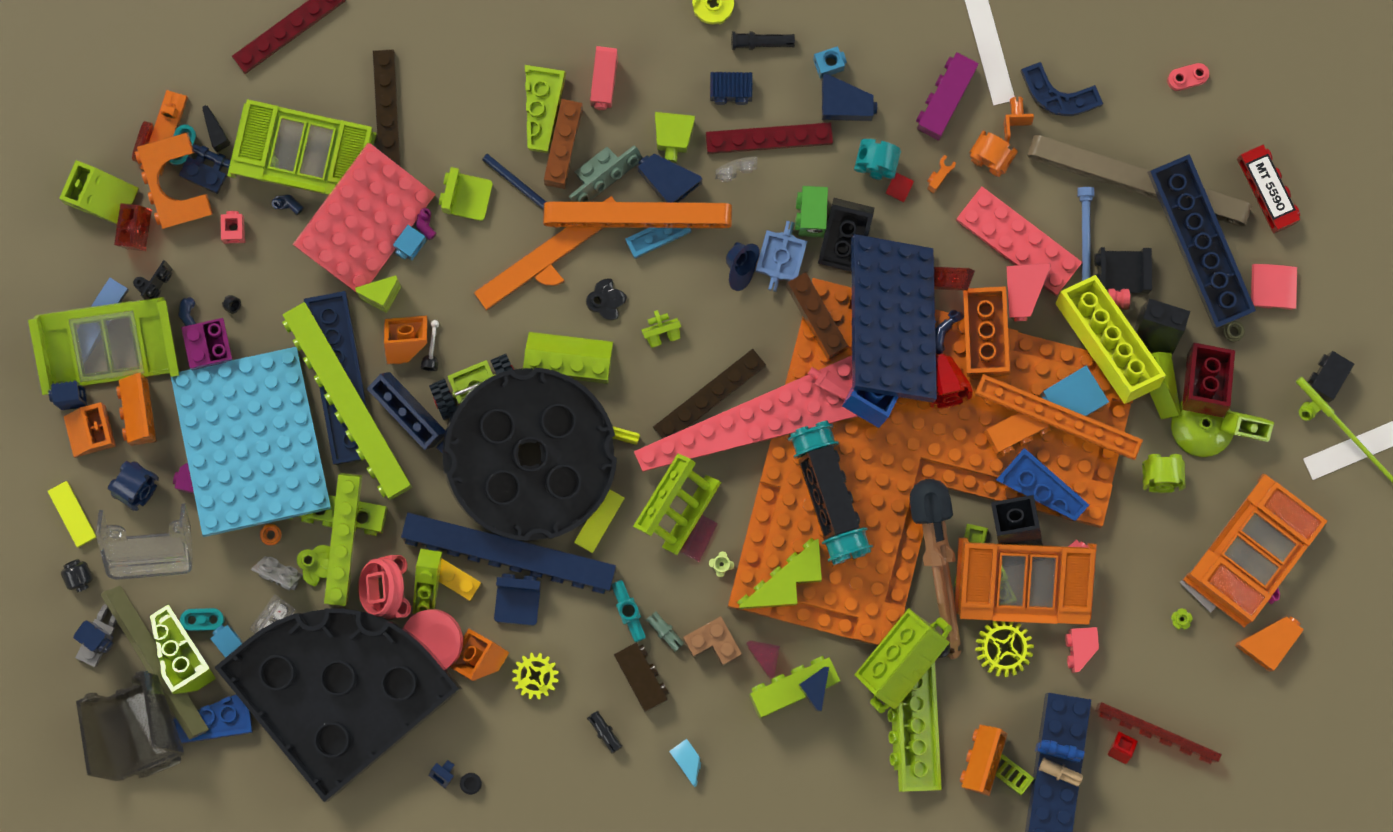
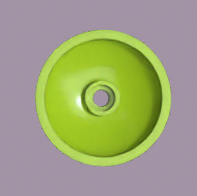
(1195, 437)

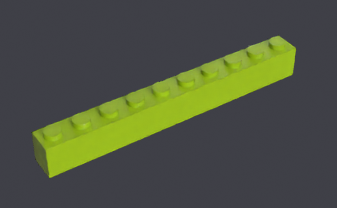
(347, 401)

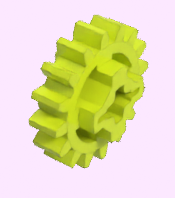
(544, 671)

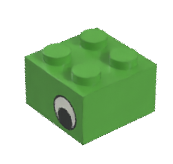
(813, 211)

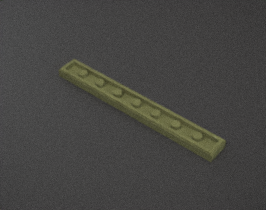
(147, 652)

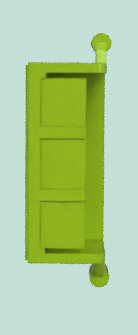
(902, 659)

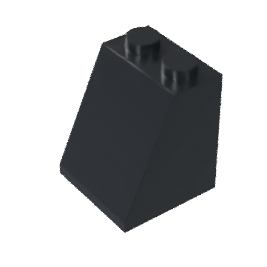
(1161, 326)
(1017, 521)

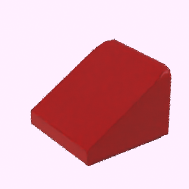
(899, 187)
(1122, 747)

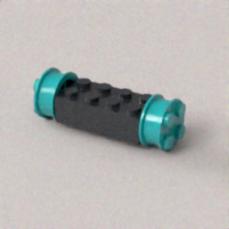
(829, 492)

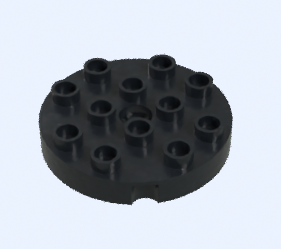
(484, 458)

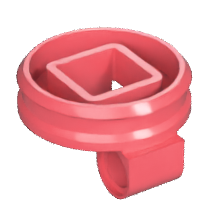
(391, 570)

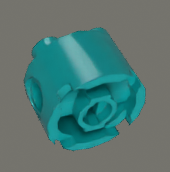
(877, 159)

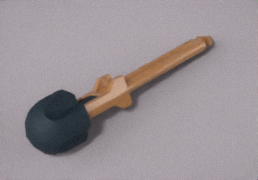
(931, 507)

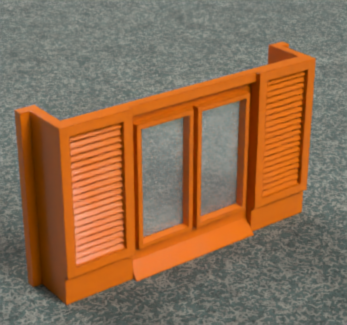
(1255, 551)
(1024, 582)

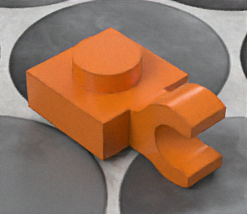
(937, 178)

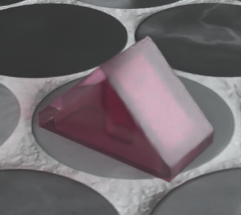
(765, 655)

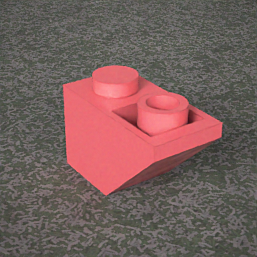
(1083, 645)

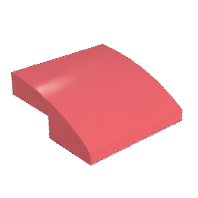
(1274, 286)

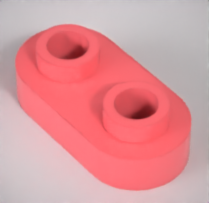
(1189, 77)

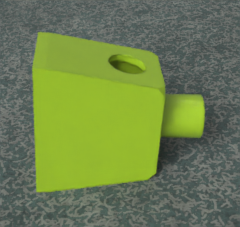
(673, 133)

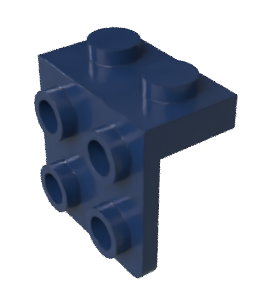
(517, 600)

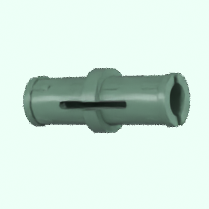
(665, 631)

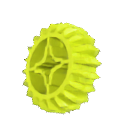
(1014, 632)

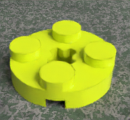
(713, 15)

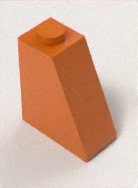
(1272, 642)

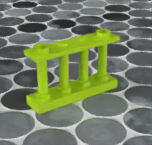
(664, 495)

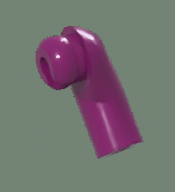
(423, 223)

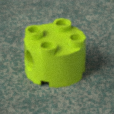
(1163, 473)

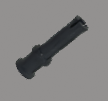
(752, 40)

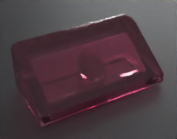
(698, 538)

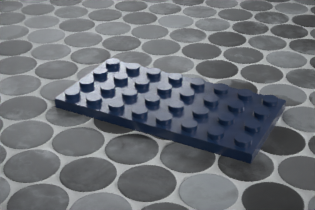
(893, 318)

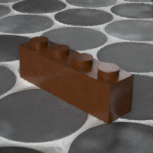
(816, 316)

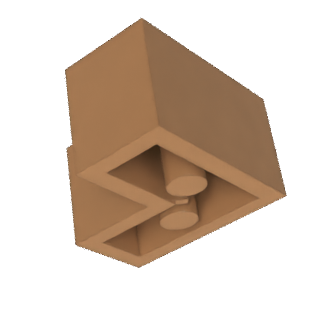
(714, 635)

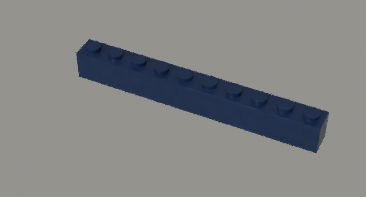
(508, 552)

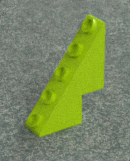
(781, 588)

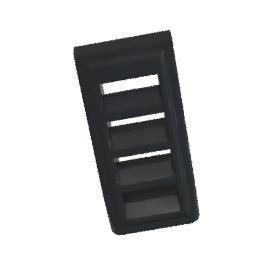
(217, 136)

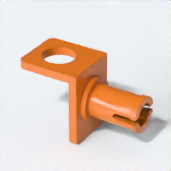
(1017, 117)

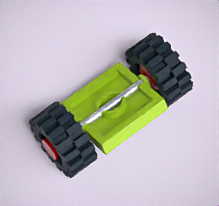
(463, 382)

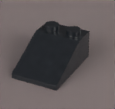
(843, 222)

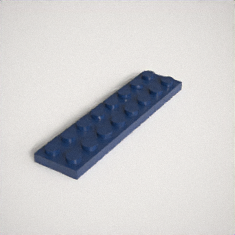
(335, 321)

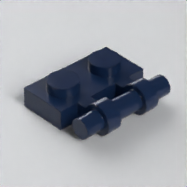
(202, 174)

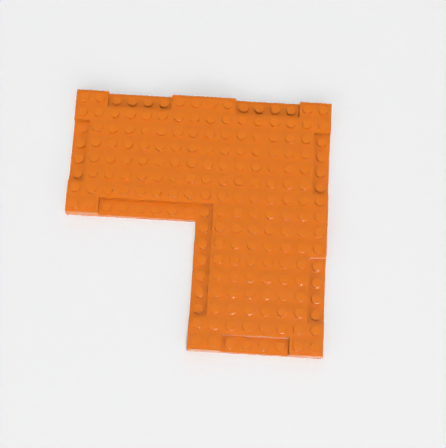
(883, 464)

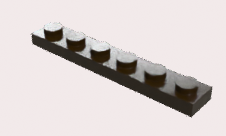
(386, 104)
(710, 394)

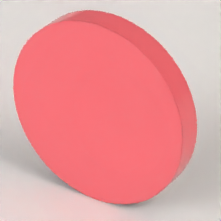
(439, 633)

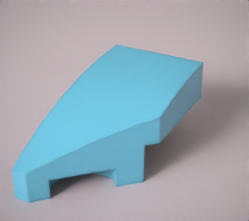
(687, 760)

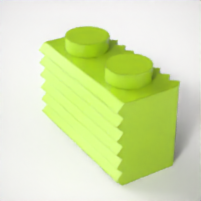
(1247, 426)

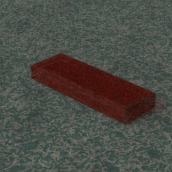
(952, 278)

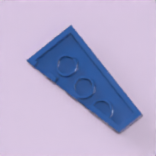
(1031, 477)
(223, 719)

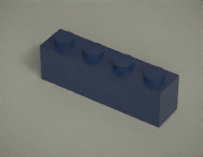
(406, 410)

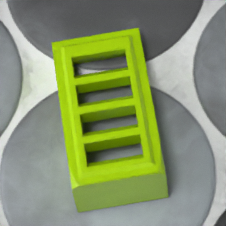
(1028, 778)

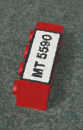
(1268, 188)

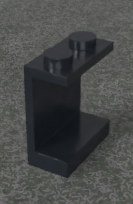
(1125, 269)

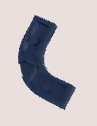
(1055, 101)

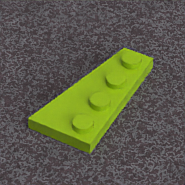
(543, 95)

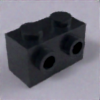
(1330, 375)

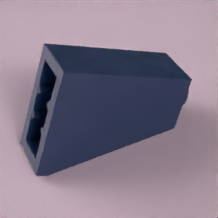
(845, 101)
(668, 179)

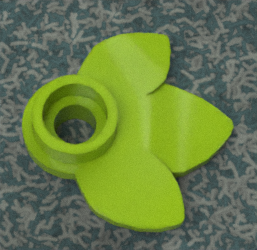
(318, 565)

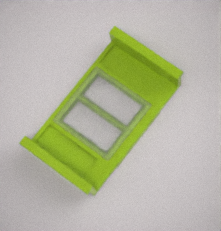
(295, 147)
(103, 343)

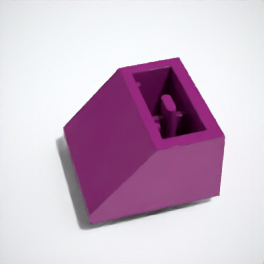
(206, 344)

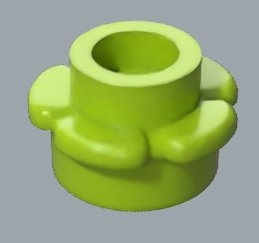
(1177, 623)

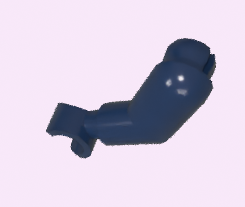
(944, 327)

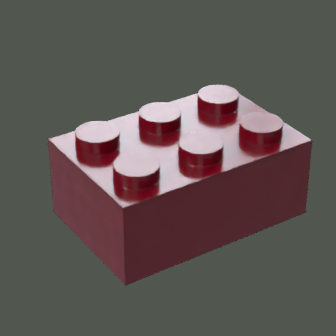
(1208, 380)

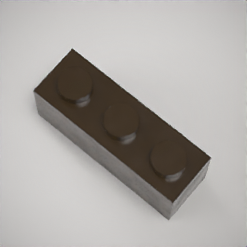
(641, 676)

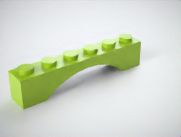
(342, 539)

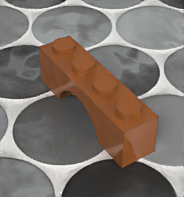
(562, 144)

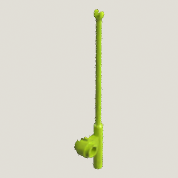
(1309, 410)

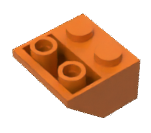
(89, 429)

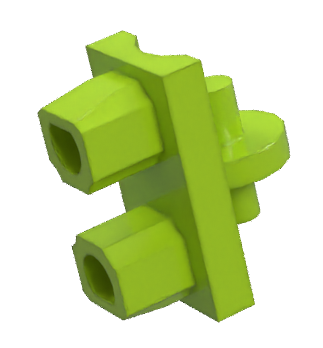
(652, 333)

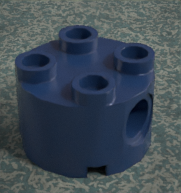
(133, 485)

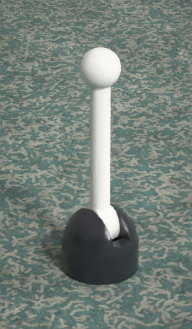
(430, 362)

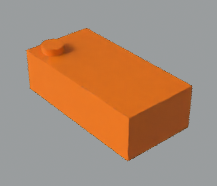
(986, 331)

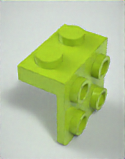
(465, 195)

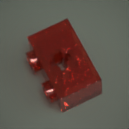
(132, 227)

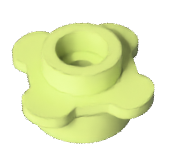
(715, 563)

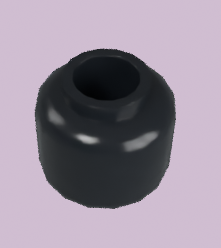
(76, 575)

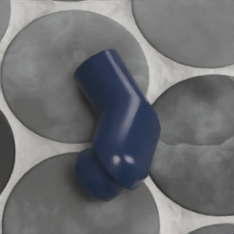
(287, 201)
(185, 309)

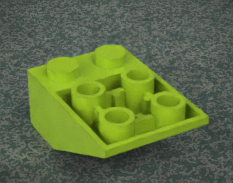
(96, 192)

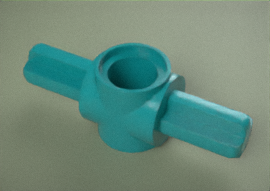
(624, 600)

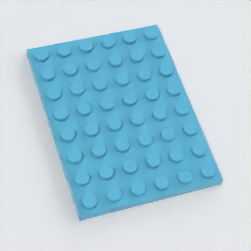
(250, 442)

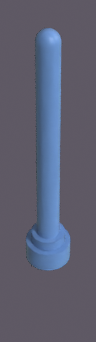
(1086, 195)

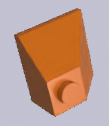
(404, 338)
(479, 656)

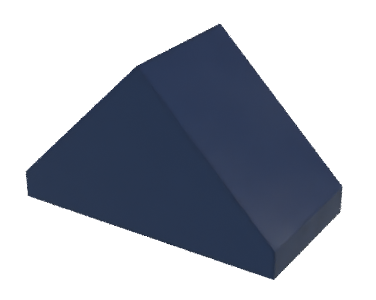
(815, 687)

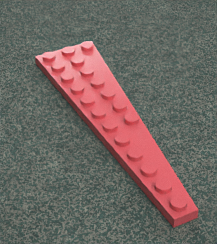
(755, 421)

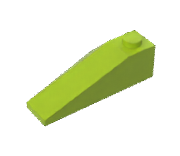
(178, 656)

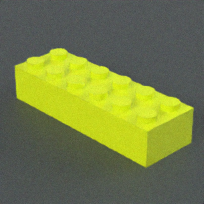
(1110, 339)

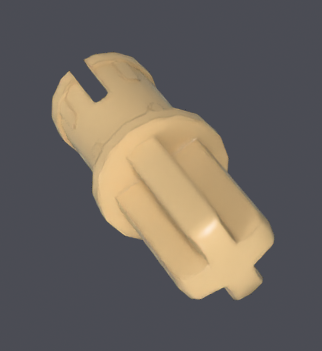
(1060, 772)

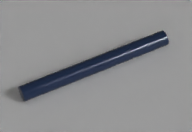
(514, 180)

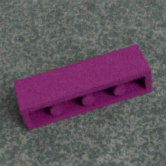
(947, 96)

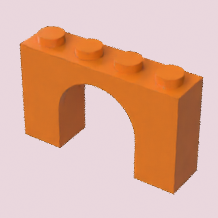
(169, 210)

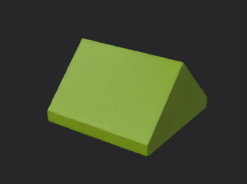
(380, 293)

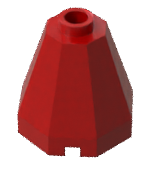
(950, 383)

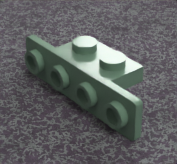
(602, 172)

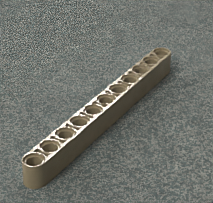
(1124, 175)

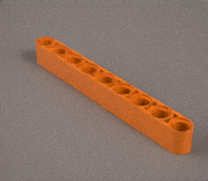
(637, 215)

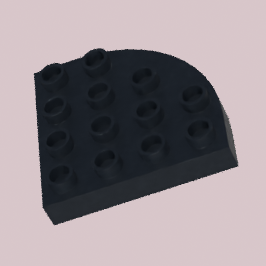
(337, 690)

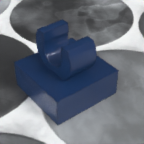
(442, 774)

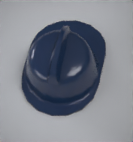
(742, 263)

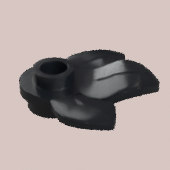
(609, 299)

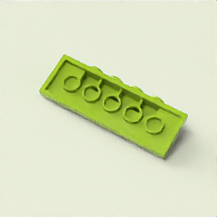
(917, 737)

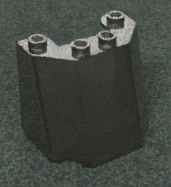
(129, 731)

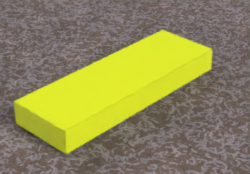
(72, 514)
(599, 522)

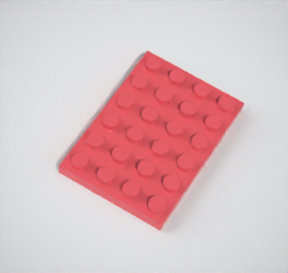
(363, 218)

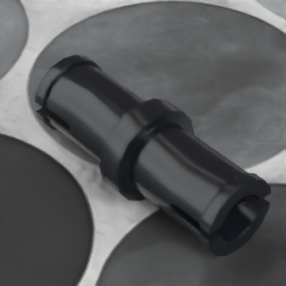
(604, 732)

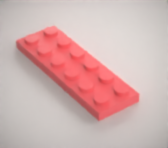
(1017, 238)

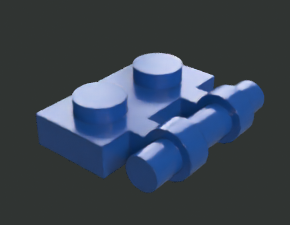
(1065, 752)

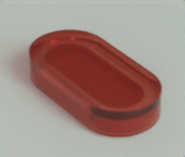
(143, 137)

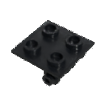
(151, 288)

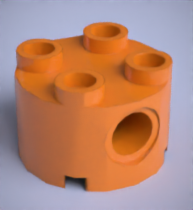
(993, 153)

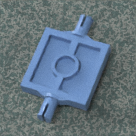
(781, 256)

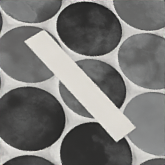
(990, 51)
(1348, 452)

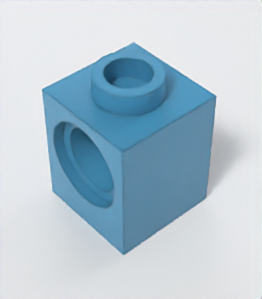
(823, 68)
(409, 243)
(226, 640)

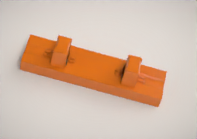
(165, 126)

